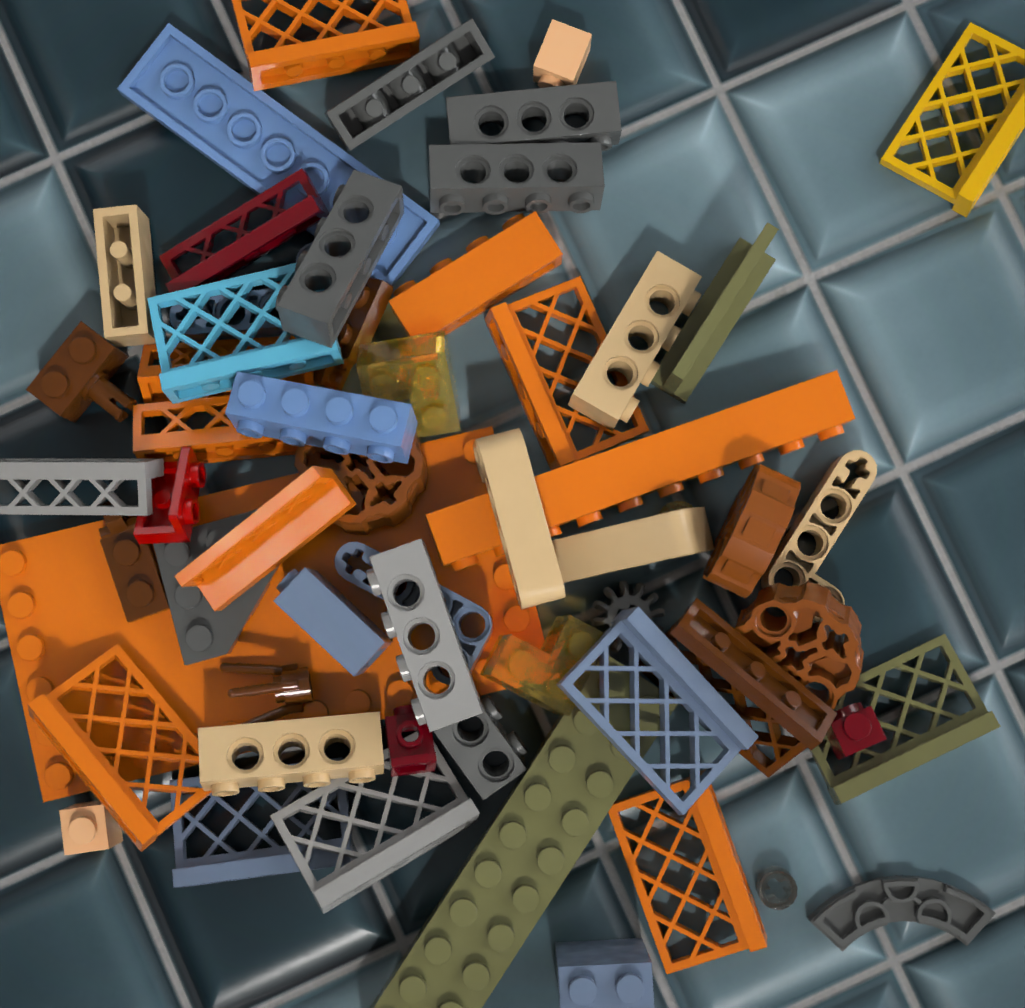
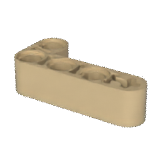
(519, 517)
(819, 526)
(633, 544)

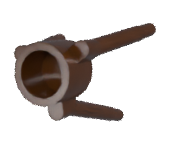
(291, 687)

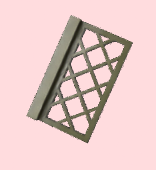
(715, 316)
(921, 747)

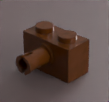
(81, 375)

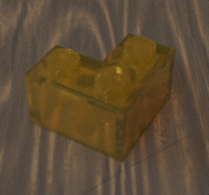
(417, 371)
(536, 671)

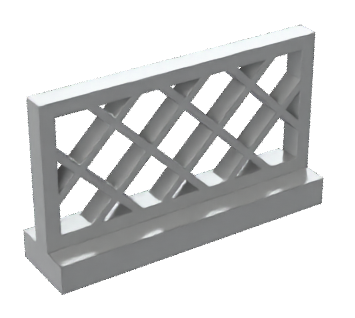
(384, 857)

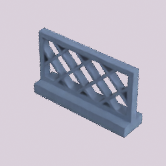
(686, 685)
(254, 861)

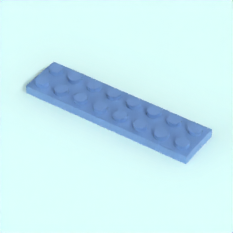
(255, 136)

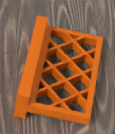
(331, 51)
(529, 376)
(90, 761)
(726, 872)

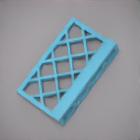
(218, 373)

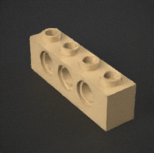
(661, 282)
(222, 744)

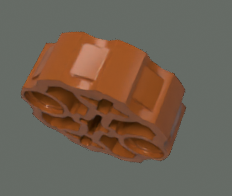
(402, 483)
(752, 530)
(826, 654)

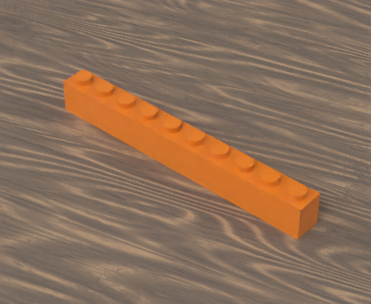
(655, 464)

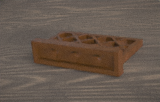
(759, 678)

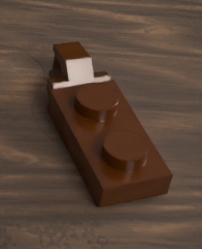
(356, 331)
(132, 568)

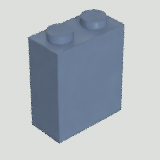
(331, 620)
(604, 974)

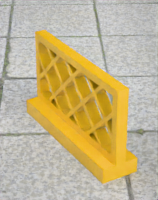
(994, 144)

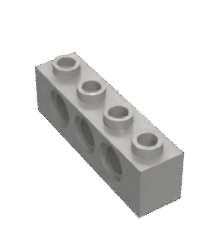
(413, 564)

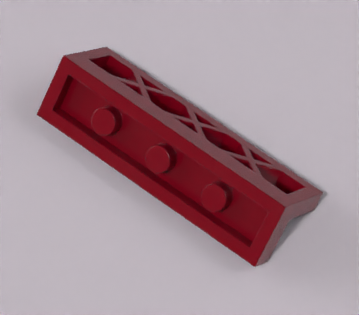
(248, 245)

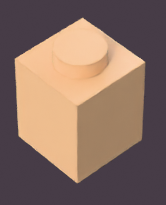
(561, 55)
(88, 828)

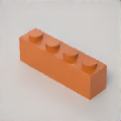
(477, 279)

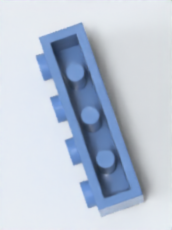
(322, 418)

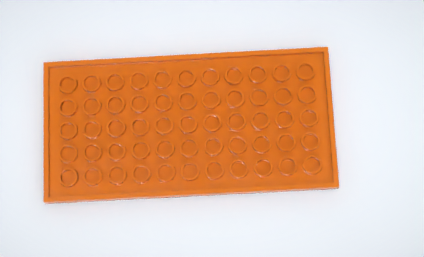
(67, 613)

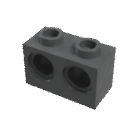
(471, 747)

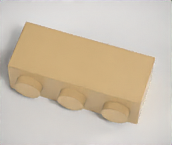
(125, 274)

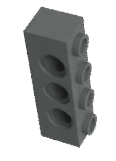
(409, 84)
(550, 105)
(530, 163)
(358, 232)

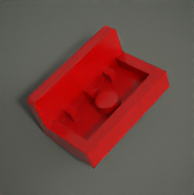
(173, 502)

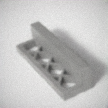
(78, 470)

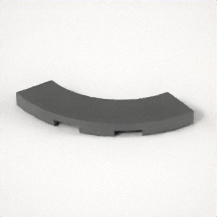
(899, 899)

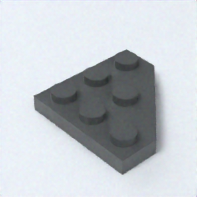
(198, 627)

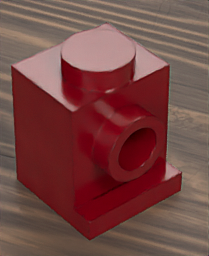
(854, 730)
(406, 756)

